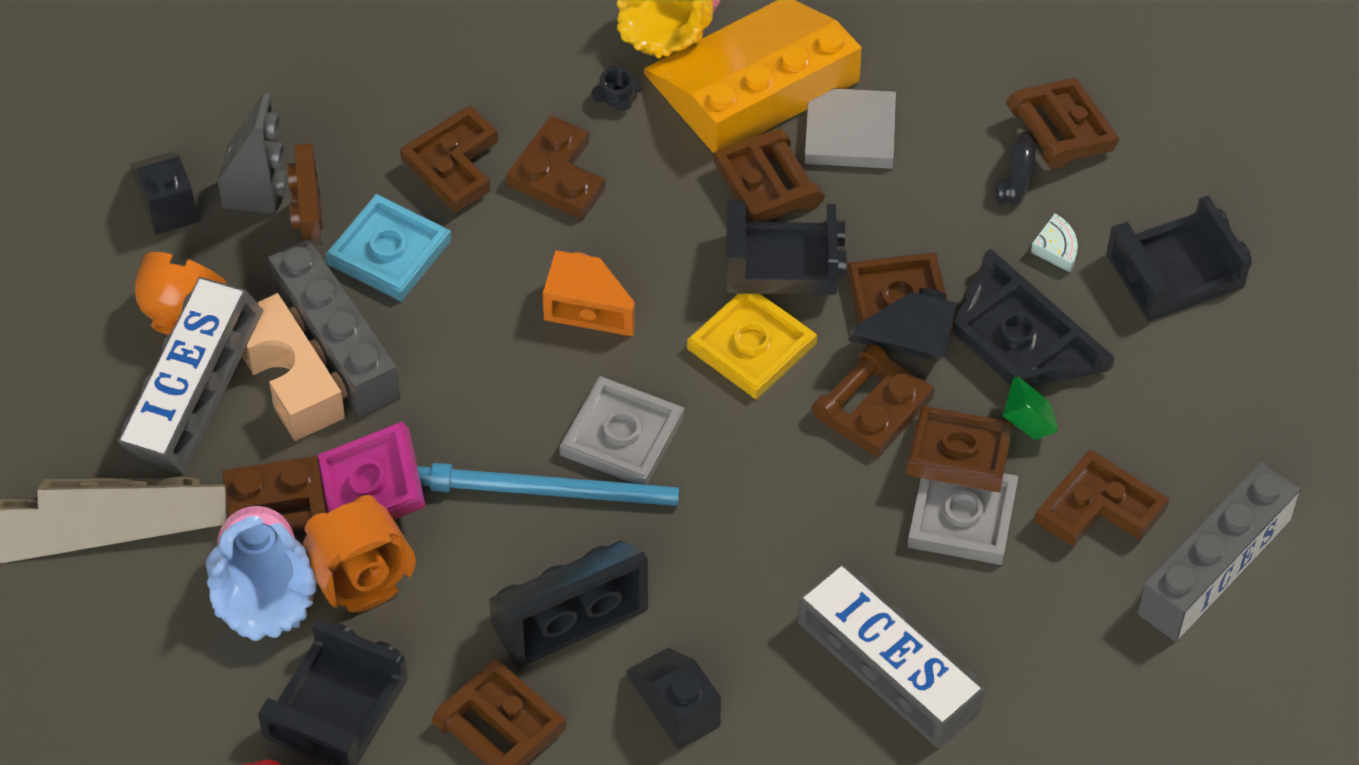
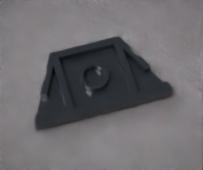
(1023, 331)

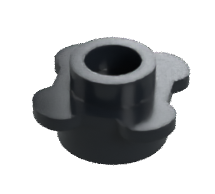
(617, 88)

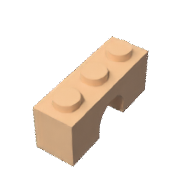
(307, 394)

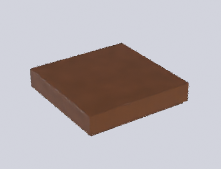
(886, 280)
(959, 449)

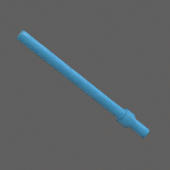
(443, 477)

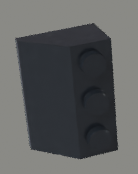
(571, 602)

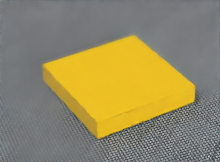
(752, 342)

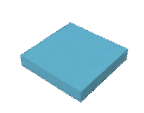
(388, 247)

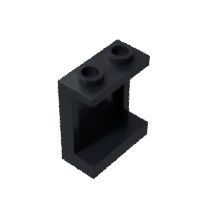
(784, 254)
(1180, 261)
(336, 696)

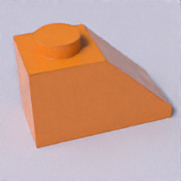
(587, 295)

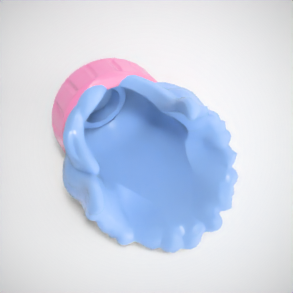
(259, 574)

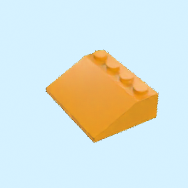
(757, 72)

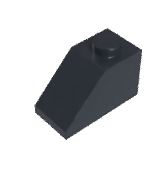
(165, 192)
(910, 326)
(678, 695)

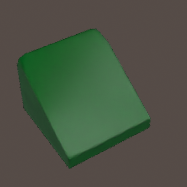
(1029, 410)

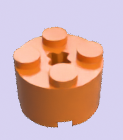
(358, 554)

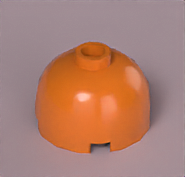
(164, 286)

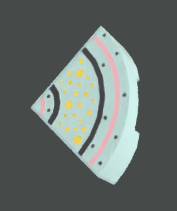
(1057, 243)

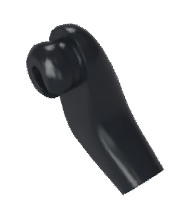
(1021, 167)

